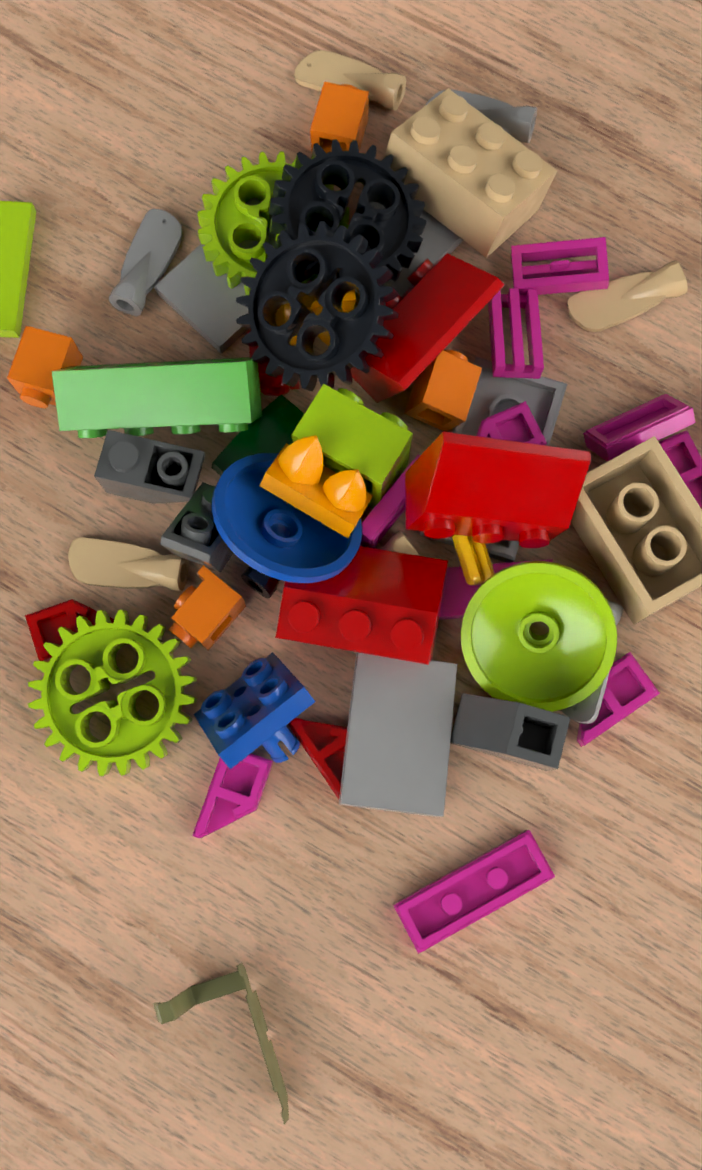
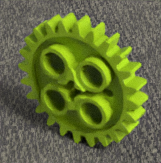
(231, 221)
(130, 733)

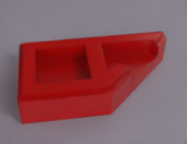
(324, 746)

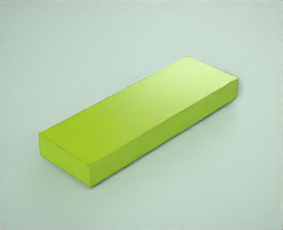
(16, 239)

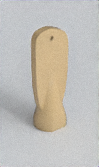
(338, 69)
(626, 297)
(125, 565)

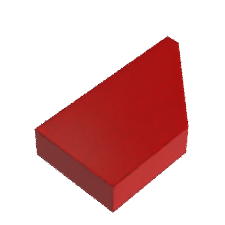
(46, 622)

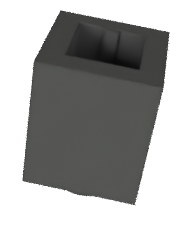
(148, 469)
(195, 533)
(510, 731)

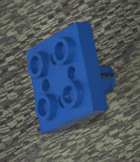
(255, 712)

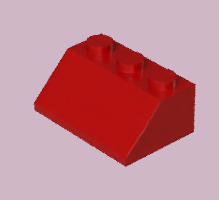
(430, 316)
(494, 489)
(375, 606)

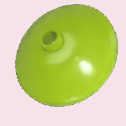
(530, 668)

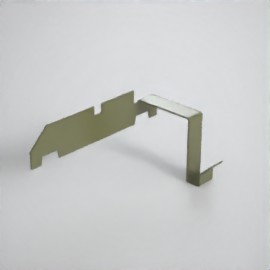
(219, 987)

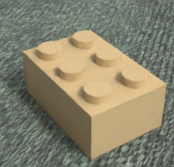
(469, 171)
(642, 529)

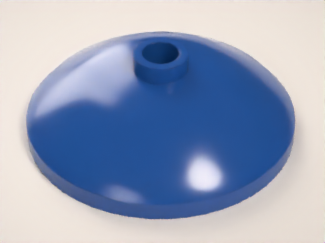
(272, 532)

